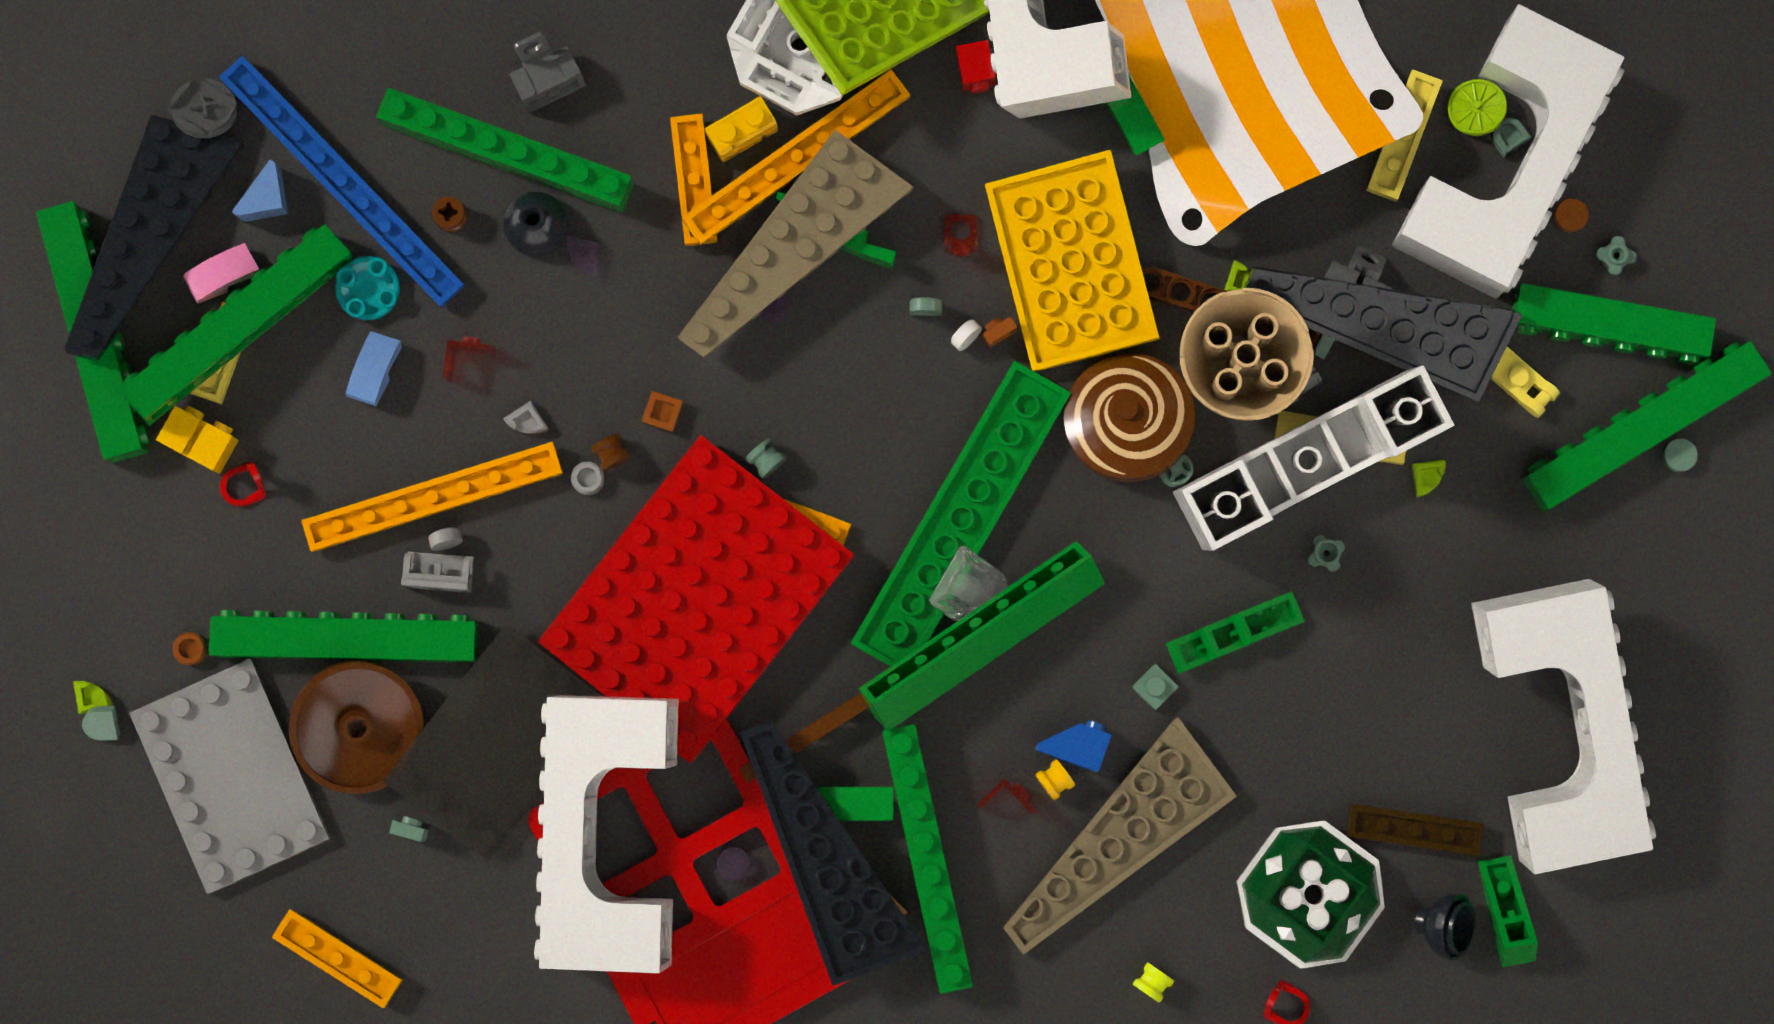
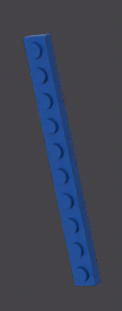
(342, 181)

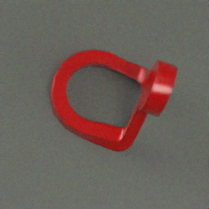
(253, 498)
(1287, 987)

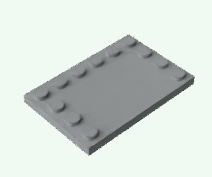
(229, 776)

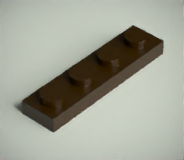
(1414, 829)

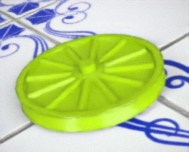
(1477, 107)

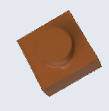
(998, 330)

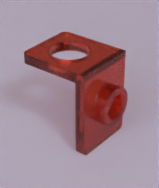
(960, 247)
(467, 344)
(1016, 790)

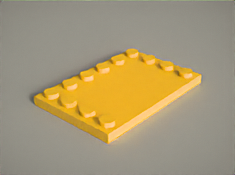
(1072, 261)

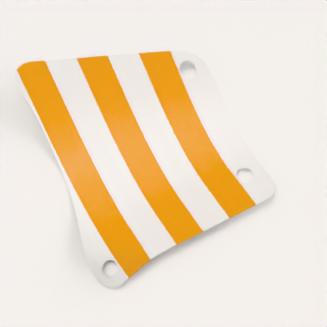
(1254, 98)

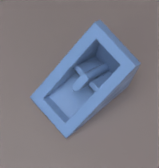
(264, 197)

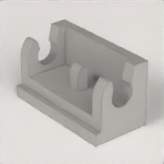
(437, 572)

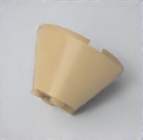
(1246, 354)

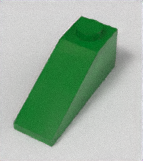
(1508, 912)

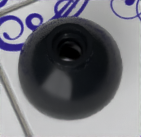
(538, 238)
(1447, 925)

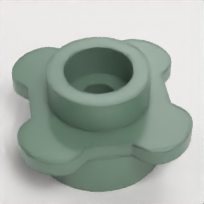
(1606, 255)
(1335, 549)

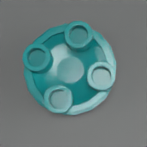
(367, 288)

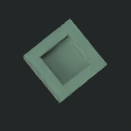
(1154, 687)
(409, 828)

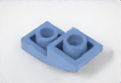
(372, 368)

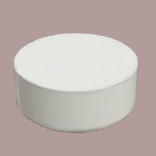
(966, 334)

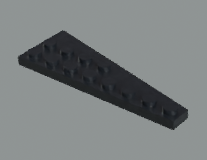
(155, 210)
(1450, 337)
(841, 894)

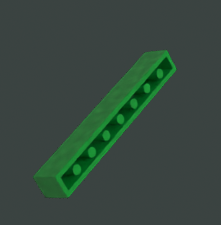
(505, 150)
(72, 261)
(236, 324)
(1646, 426)
(982, 636)
(344, 638)
(927, 859)

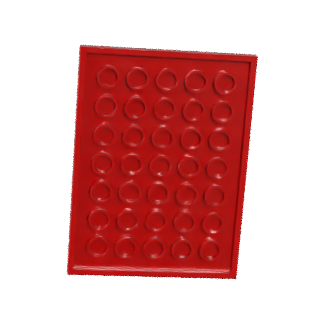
(698, 594)

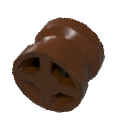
(454, 218)
(610, 452)

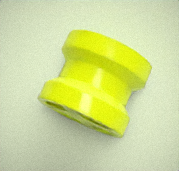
(1153, 982)

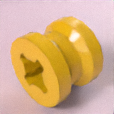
(1055, 779)

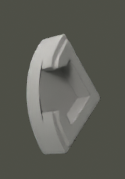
(526, 420)

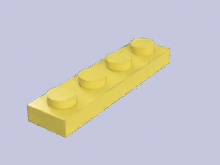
(1397, 156)

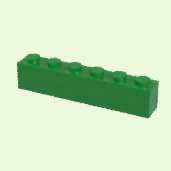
(1614, 323)

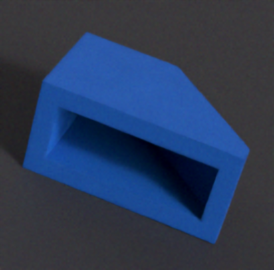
(1078, 745)

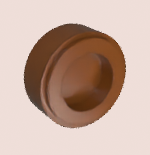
(1571, 215)
(189, 648)

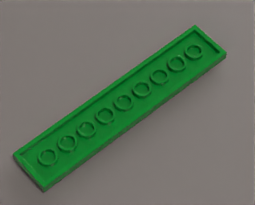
(962, 511)

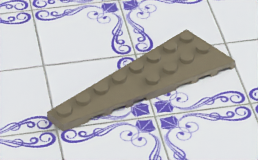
(818, 215)
(1148, 812)

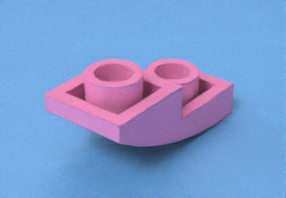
(219, 272)

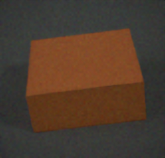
(662, 412)

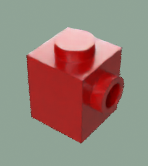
(975, 66)

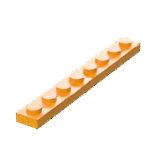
(793, 158)
(432, 497)

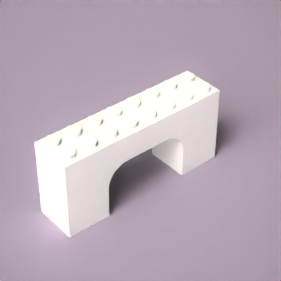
(1050, 68)
(1566, 88)
(1313, 457)
(1603, 803)
(578, 917)

